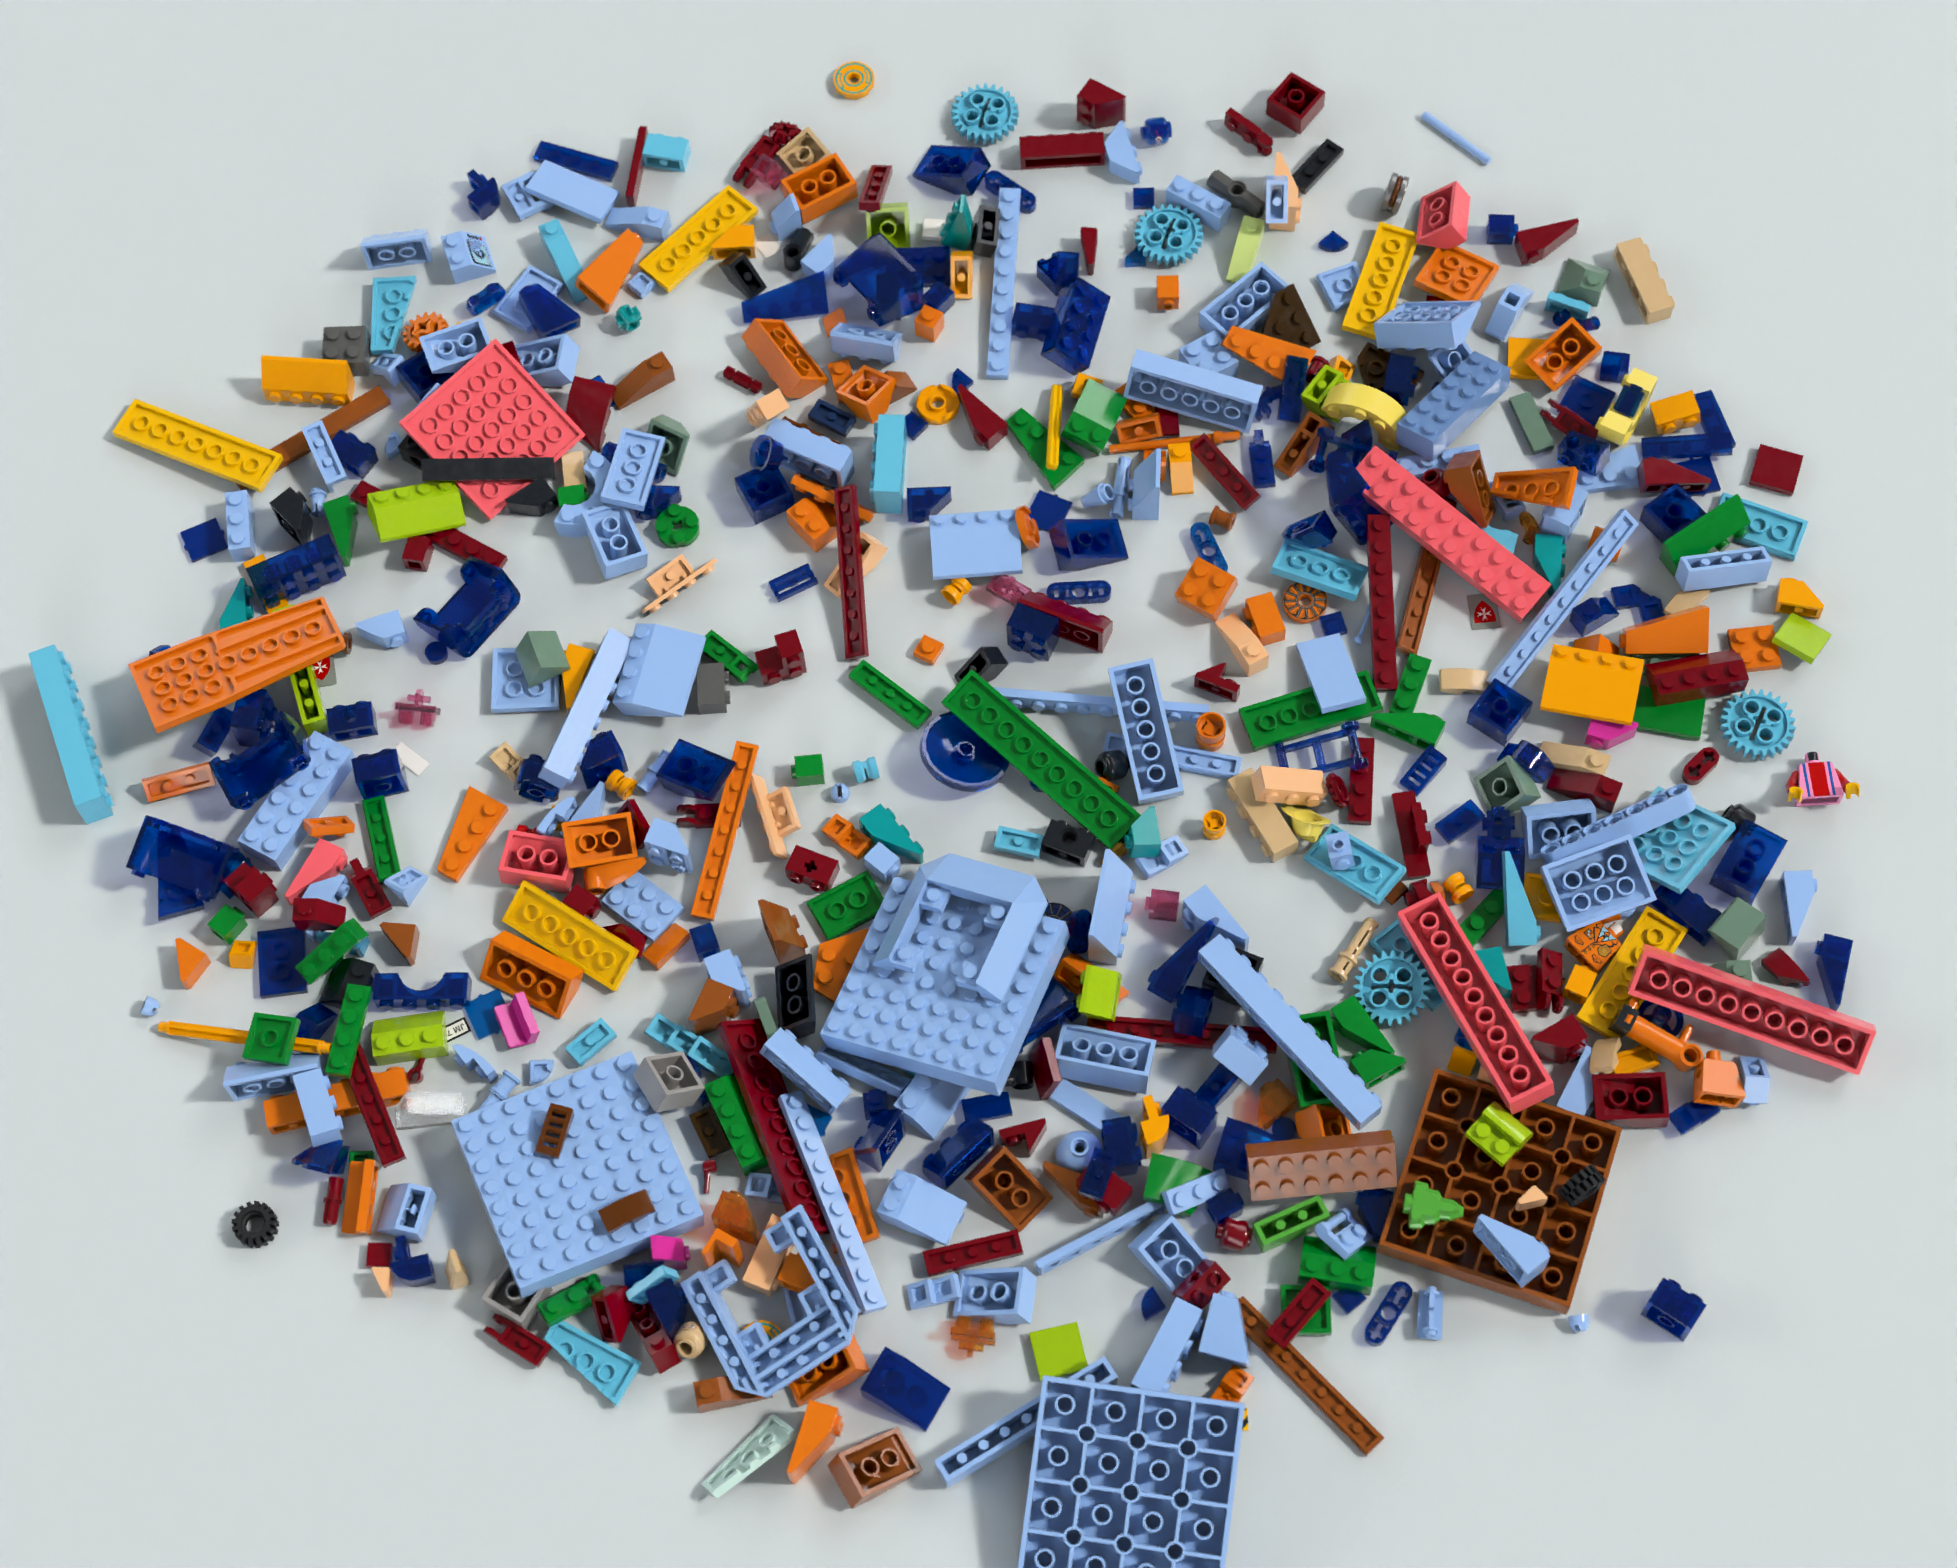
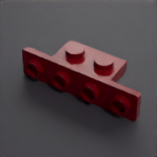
(1412, 833)

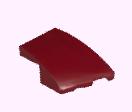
(590, 408)

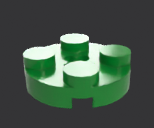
(677, 515)

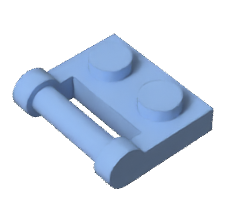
(522, 201)
(1349, 1239)

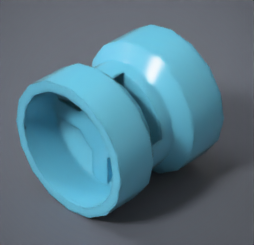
(870, 767)

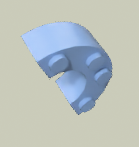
(570, 519)

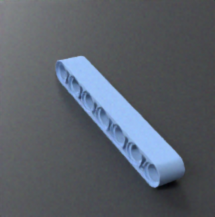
(1632, 820)

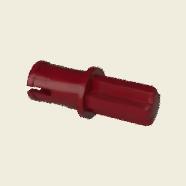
(332, 1200)

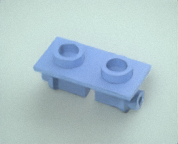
(1430, 1313)

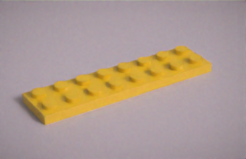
(198, 445)

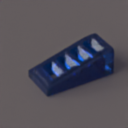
(1431, 758)

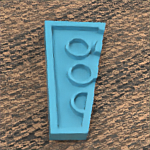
(389, 308)
(598, 1362)

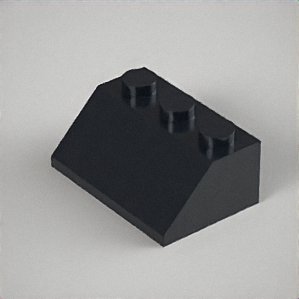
(796, 996)

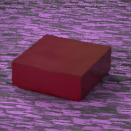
(379, 1255)

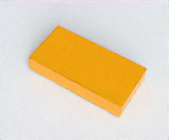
(1636, 1060)

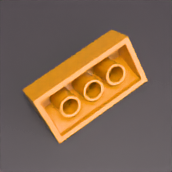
(307, 380)

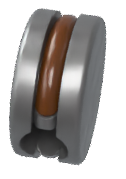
(1394, 193)

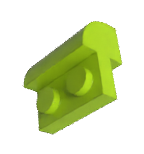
(1317, 390)
(1498, 1134)

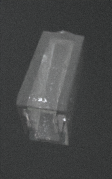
(428, 1109)

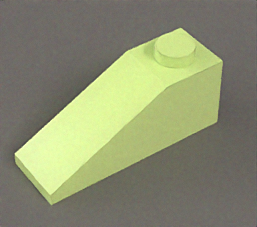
(1246, 248)

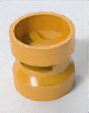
(955, 590)
(620, 784)
(1211, 820)
(1458, 888)

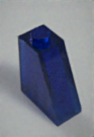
(546, 312)

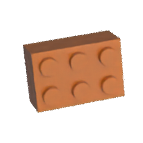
(820, 187)

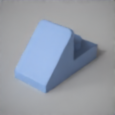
(386, 366)

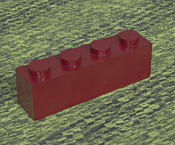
(1062, 150)

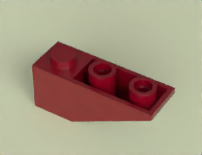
(654, 1337)

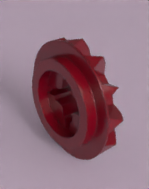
(779, 131)
(1337, 790)

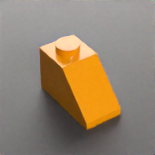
(735, 239)
(962, 274)
(1180, 468)
(1797, 598)

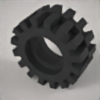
(1582, 1185)
(245, 1215)

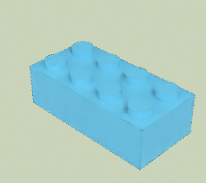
(888, 463)

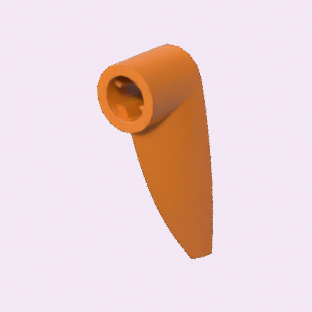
(607, 875)

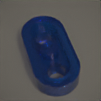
(485, 299)
(1079, 931)

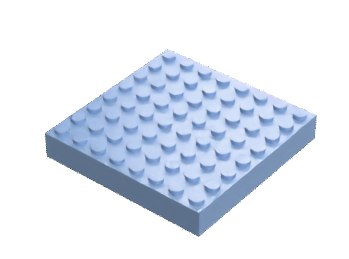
(923, 1016)
(550, 1205)
(1130, 1478)

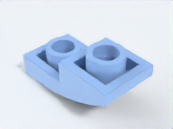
(472, 1060)

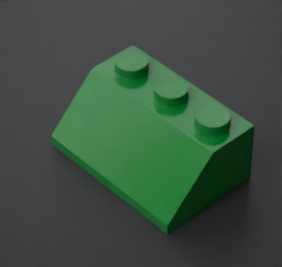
(1331, 1269)

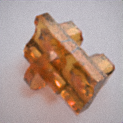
(962, 1332)

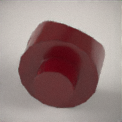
(1417, 892)

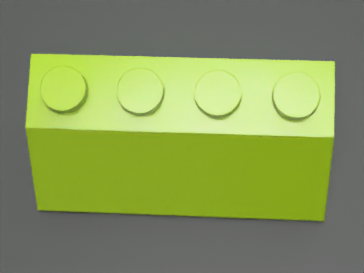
(415, 510)

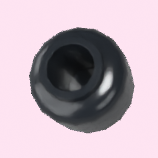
(1112, 765)
(1737, 814)

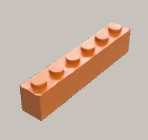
(285, 1112)

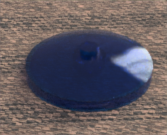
(959, 756)

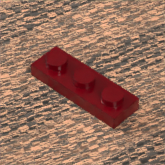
(1298, 1314)

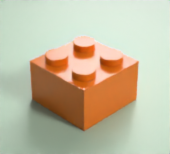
(1206, 589)

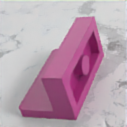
(517, 1022)

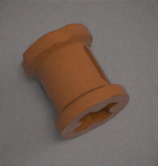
(1222, 518)

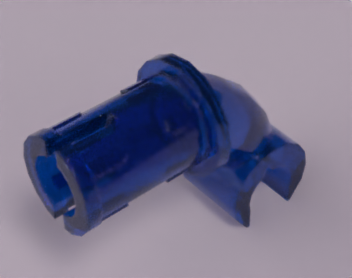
(1588, 324)
(1266, 397)

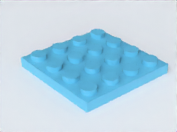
(1682, 847)

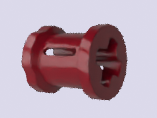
(1317, 364)

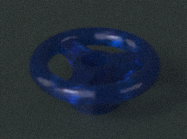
(1666, 1013)

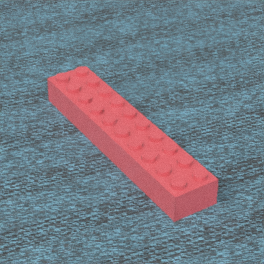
(1451, 536)
(1476, 1004)
(1751, 1009)

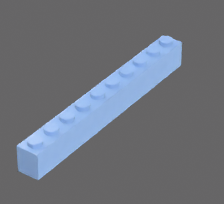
(1290, 1032)

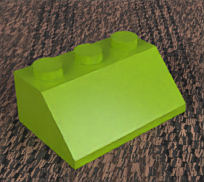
(409, 1038)

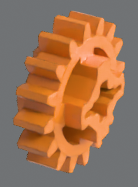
(422, 327)

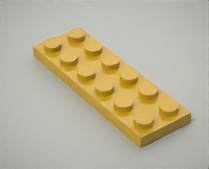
(692, 241)
(1380, 279)
(570, 935)
(1612, 990)

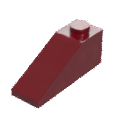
(1540, 241)
(983, 422)
(1660, 474)
(1581, 785)

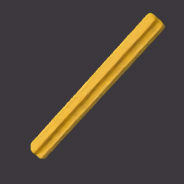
(1054, 426)

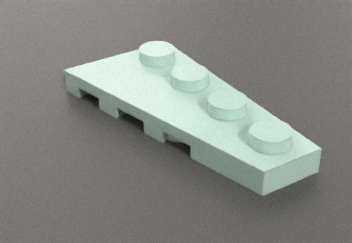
(752, 1453)

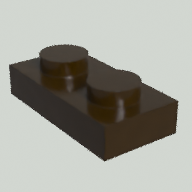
(709, 1132)

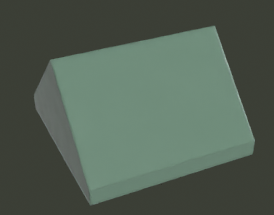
(541, 656)
(1738, 928)

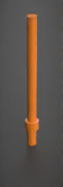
(1216, 437)

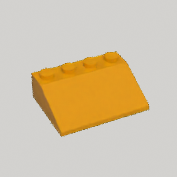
(1592, 684)

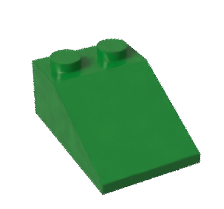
(1094, 417)

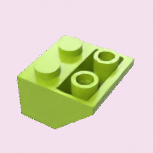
(1099, 993)

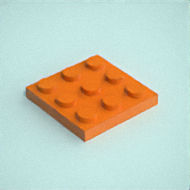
(1456, 275)

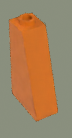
(609, 271)
(1674, 633)

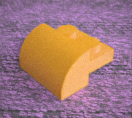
(1153, 1128)

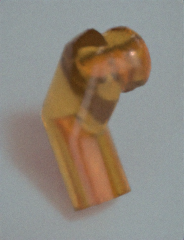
(1529, 525)

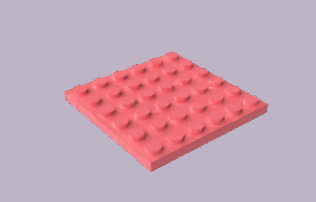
(491, 413)

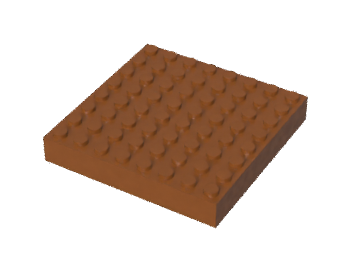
(1465, 1173)

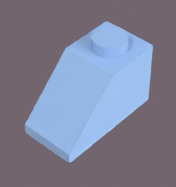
(1276, 198)
(786, 218)
(820, 259)
(384, 630)
(1754, 1079)

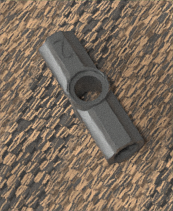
(1228, 188)

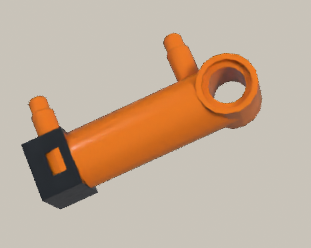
(1629, 1023)

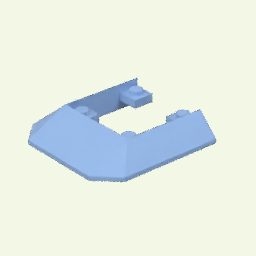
(1014, 910)
(748, 1355)

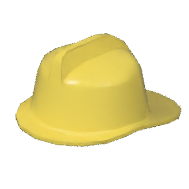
(1305, 822)

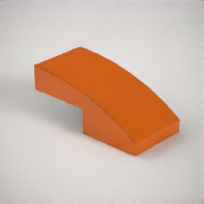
(847, 837)
(1233, 1385)

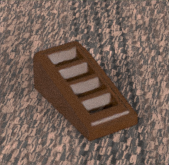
(559, 1111)

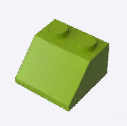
(891, 222)

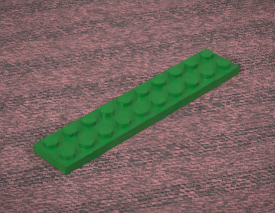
(1041, 759)

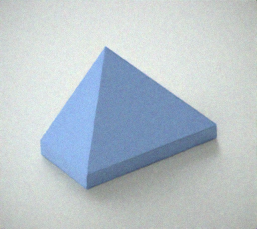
(406, 884)

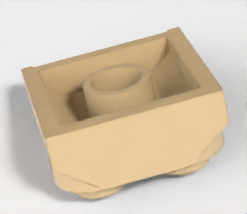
(803, 151)

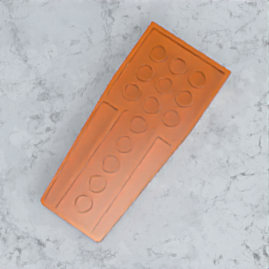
(234, 662)

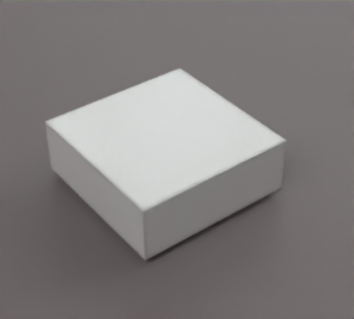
(931, 229)

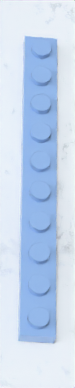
(1004, 284)
(1564, 599)
(1095, 704)
(832, 1202)

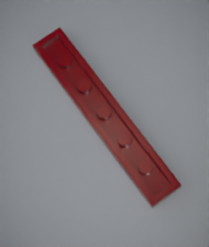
(375, 1111)

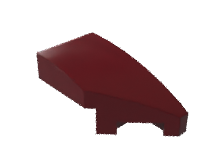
(1784, 968)

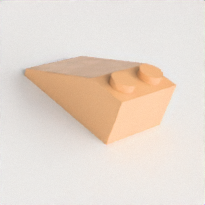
(1294, 202)

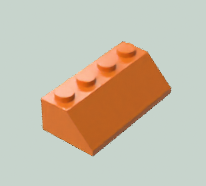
(784, 357)
(521, 967)

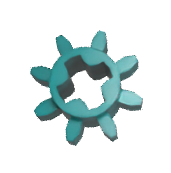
(628, 317)

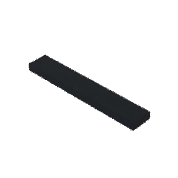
(487, 469)

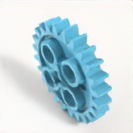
(1001, 112)
(1187, 240)
(1777, 732)
(1393, 967)

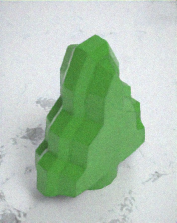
(1428, 1206)

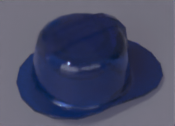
(766, 453)

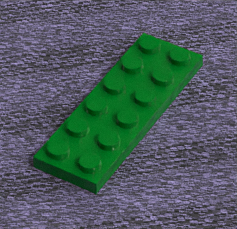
(1300, 715)

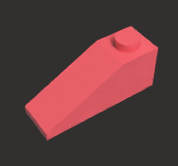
(323, 863)

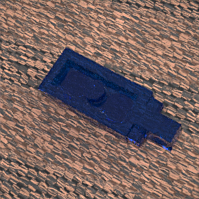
(1261, 462)

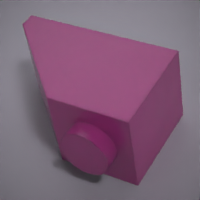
(1608, 734)
(671, 1251)

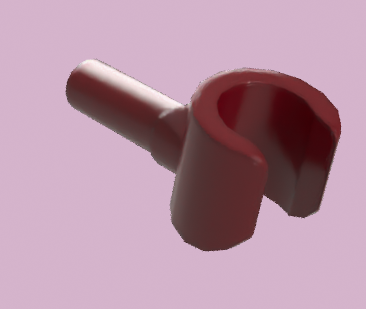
(417, 1069)
(709, 1166)

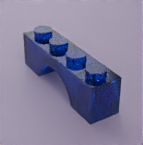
(450, 992)

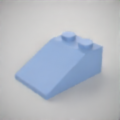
(454, 346)
(550, 359)
(1146, 488)
(615, 540)
(1202, 907)
(920, 1208)
(1514, 1249)
(1167, 1251)
(997, 1295)

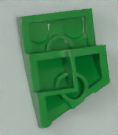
(1167, 1173)

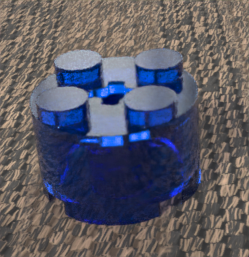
(530, 785)

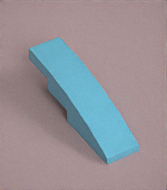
(698, 1049)

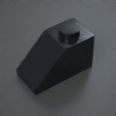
(742, 274)
(533, 499)
(986, 662)

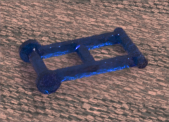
(1327, 436)
(1347, 729)

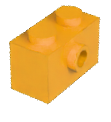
(1675, 412)

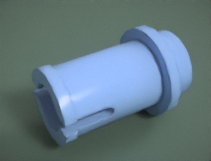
(317, 498)

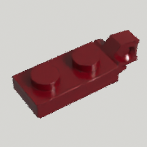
(369, 889)

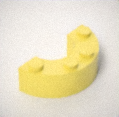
(1366, 403)
(1619, 427)

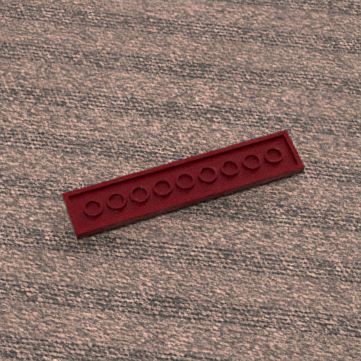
(761, 1087)

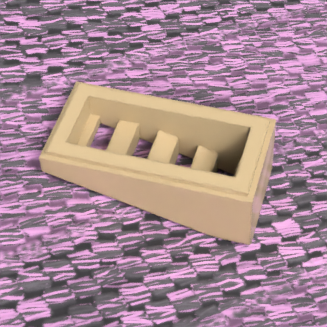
(455, 1271)

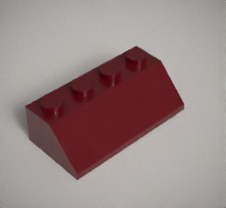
(1074, 623)
(1696, 677)

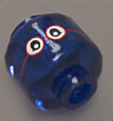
(1156, 131)

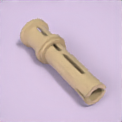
(1348, 958)

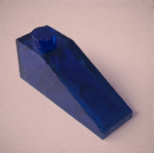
(1832, 964)

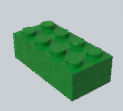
(1304, 1089)

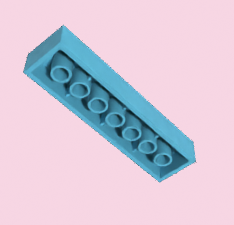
(71, 734)

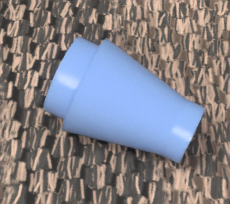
(1098, 496)

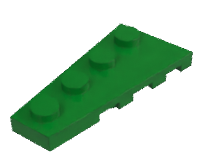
(1033, 438)

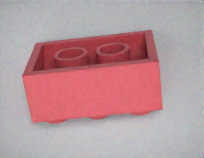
(1444, 217)
(536, 860)

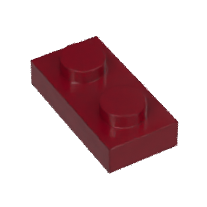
(639, 822)

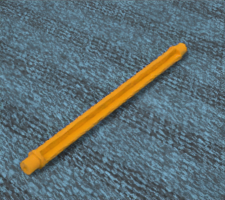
(234, 1036)

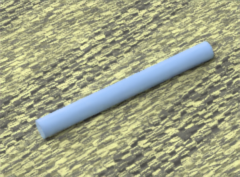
(1456, 138)

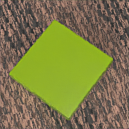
(1801, 638)
(1058, 1350)

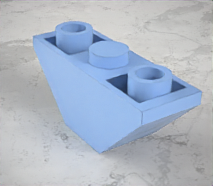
(1122, 155)
(1508, 311)
(330, 890)

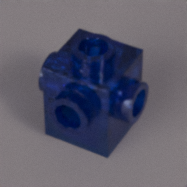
(1498, 814)

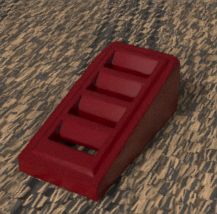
(1089, 242)

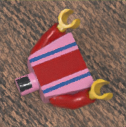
(1818, 783)

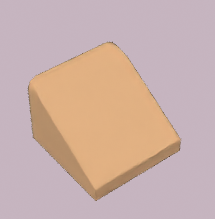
(1531, 1199)
(385, 1279)

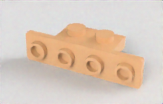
(671, 578)
(777, 814)

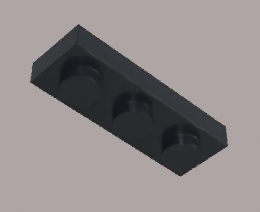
(1317, 165)

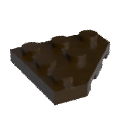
(1289, 319)
(1373, 367)

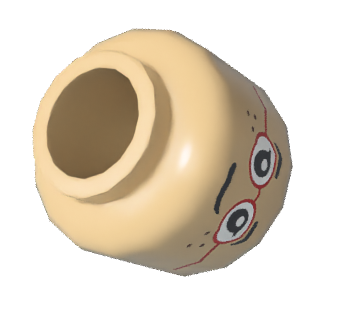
(690, 1340)

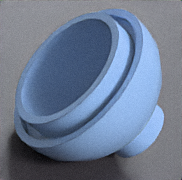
(1069, 1158)

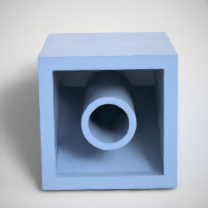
(1224, 1331)

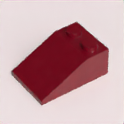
(1631, 1099)

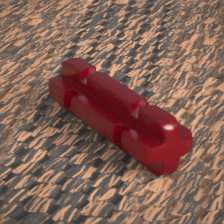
(742, 379)

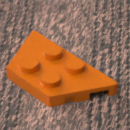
(835, 961)

